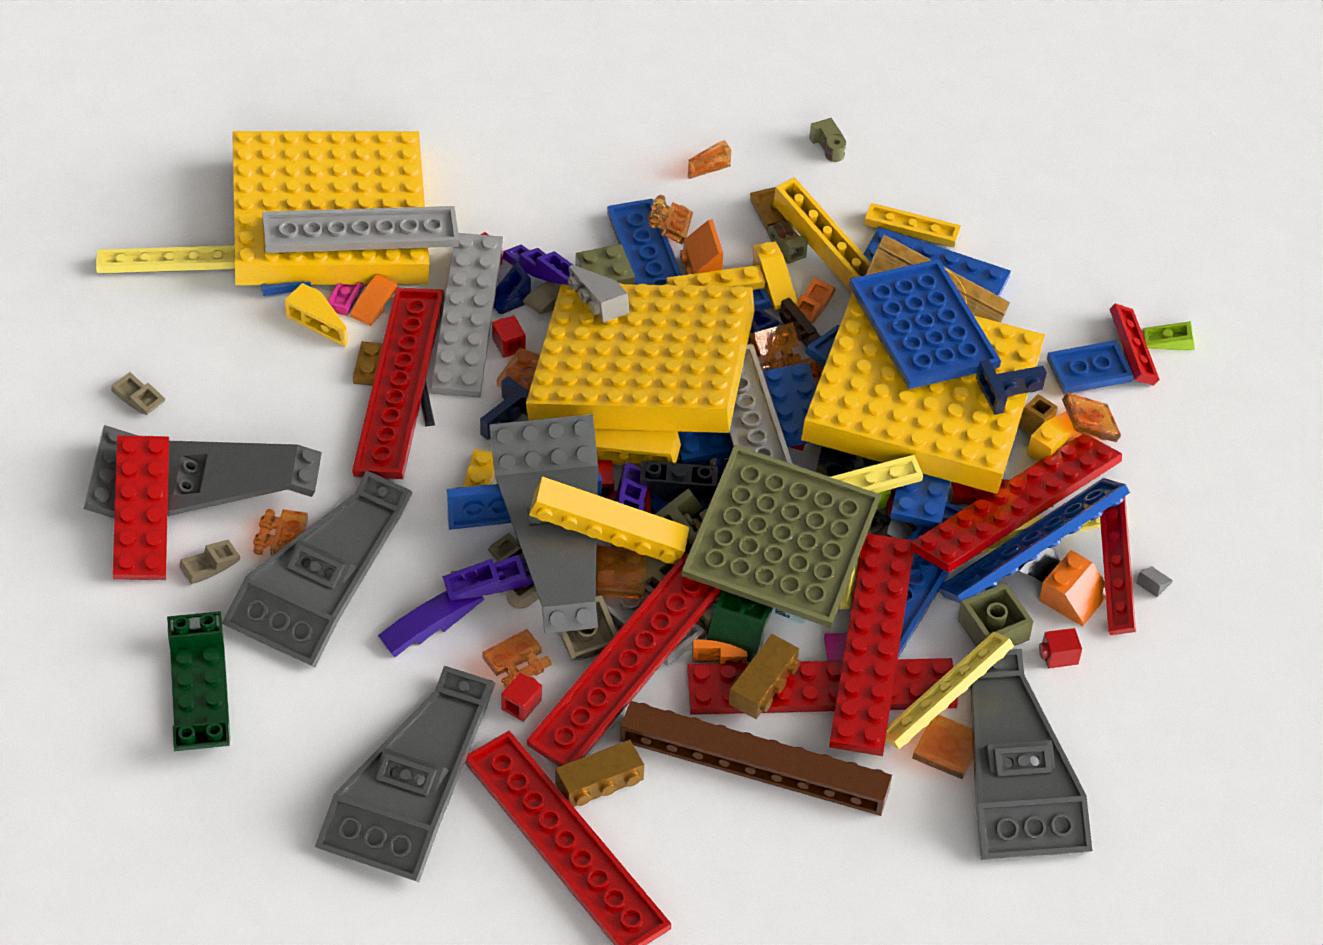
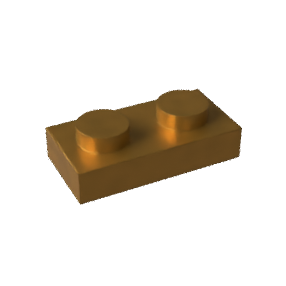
(367, 363)

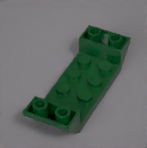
(739, 623)
(198, 681)

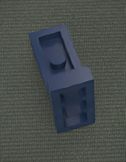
(1003, 385)
(509, 409)

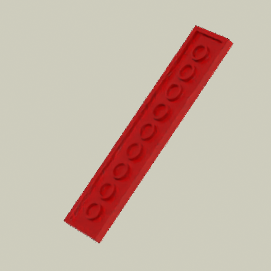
(399, 383)
(1016, 502)
(872, 645)
(622, 667)
(810, 688)
(567, 842)

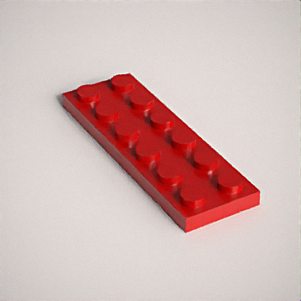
(141, 508)

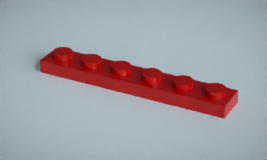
(1117, 570)

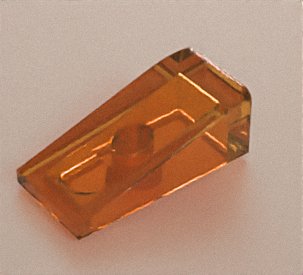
(710, 160)

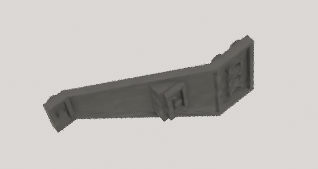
(216, 474)
(557, 558)
(298, 605)
(1023, 806)
(394, 819)

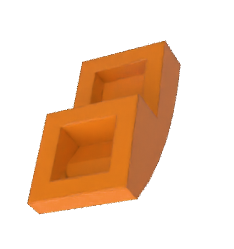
(815, 299)
(372, 300)
(717, 652)

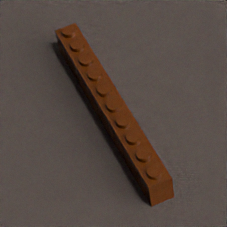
(756, 758)

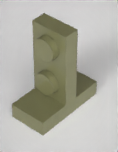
(681, 511)

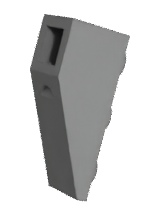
(601, 294)

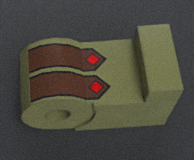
(830, 139)
(787, 240)

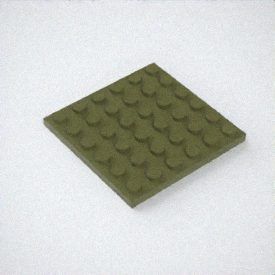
(781, 536)

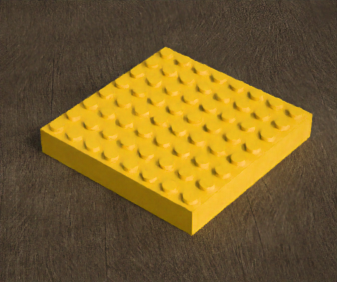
(324, 174)
(653, 369)
(946, 424)

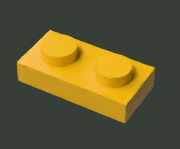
(480, 469)

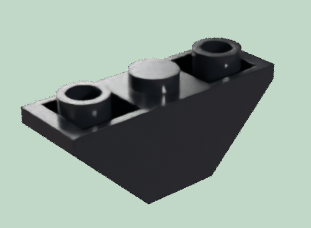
(672, 479)

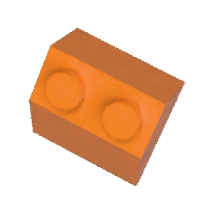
(702, 250)
(1074, 588)

